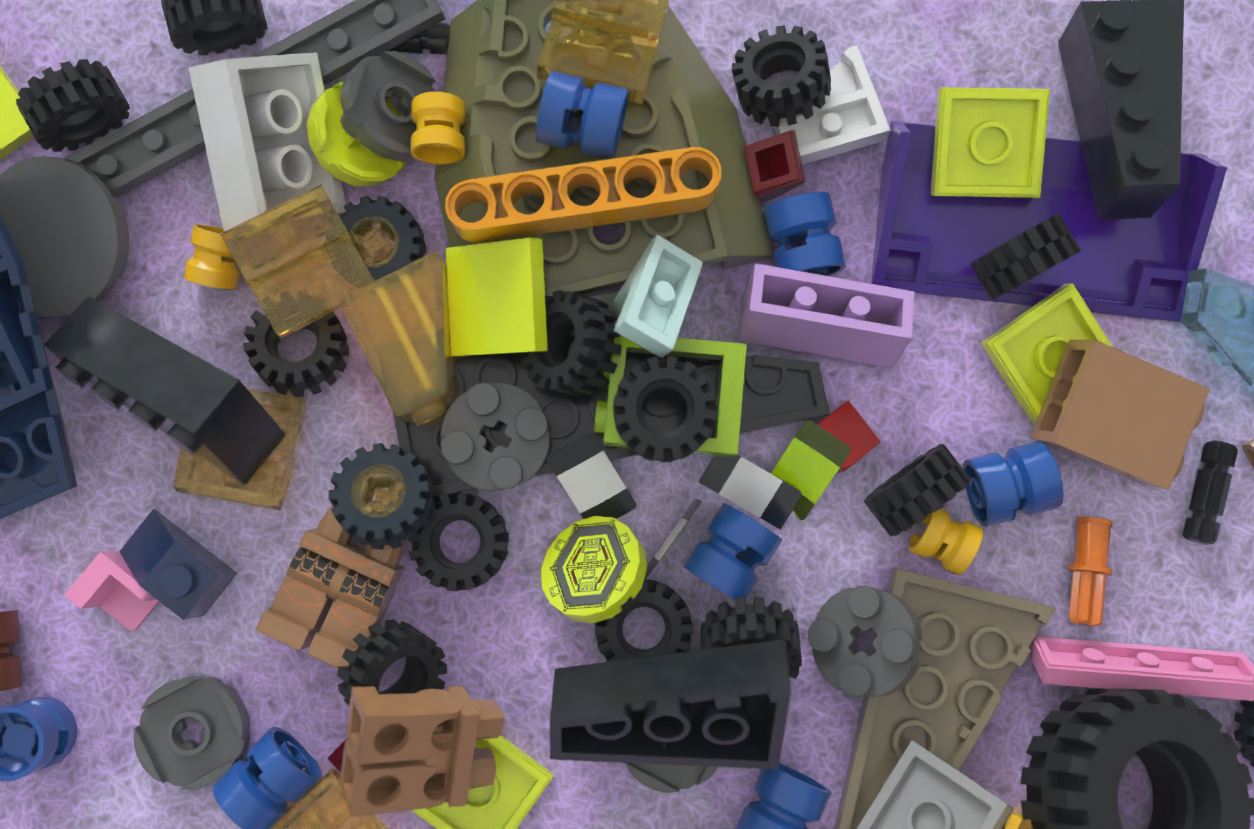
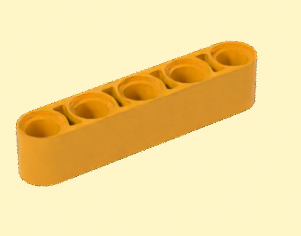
(605, 176)

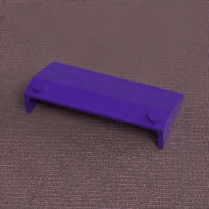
(1118, 259)

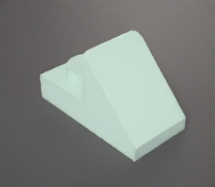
(657, 296)

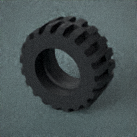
(1094, 736)

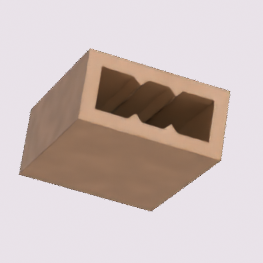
(1120, 413)

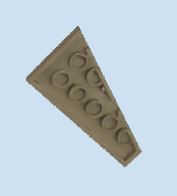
(966, 659)

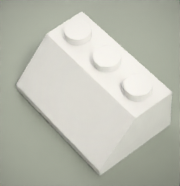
(257, 132)

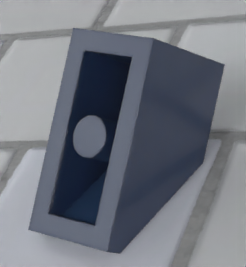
(175, 567)

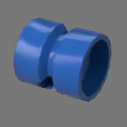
(601, 120)
(806, 219)
(1021, 481)
(733, 552)
(34, 736)
(258, 790)
(786, 801)

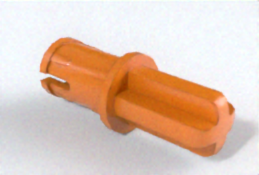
(1090, 571)

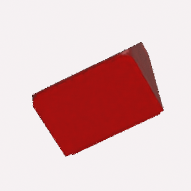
(851, 429)

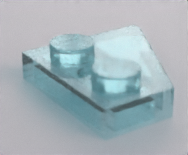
(1222, 316)

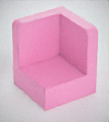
(113, 588)

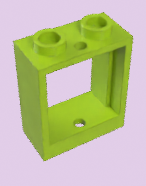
(729, 391)

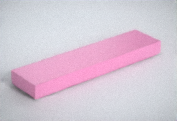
(1143, 667)

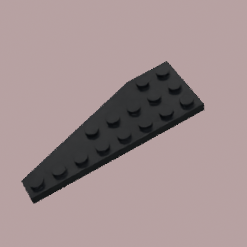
(773, 395)

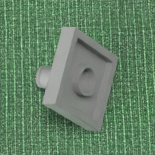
(933, 795)

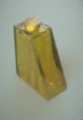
(407, 337)

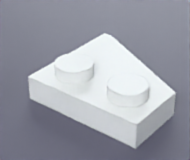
(849, 117)

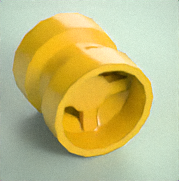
(438, 128)
(211, 261)
(948, 541)

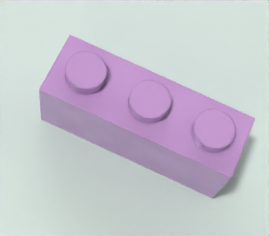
(826, 316)

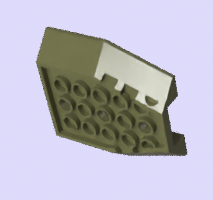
(495, 73)

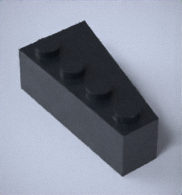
(1127, 100)
(166, 388)
(675, 708)

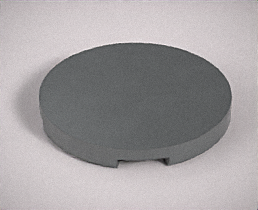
(64, 231)

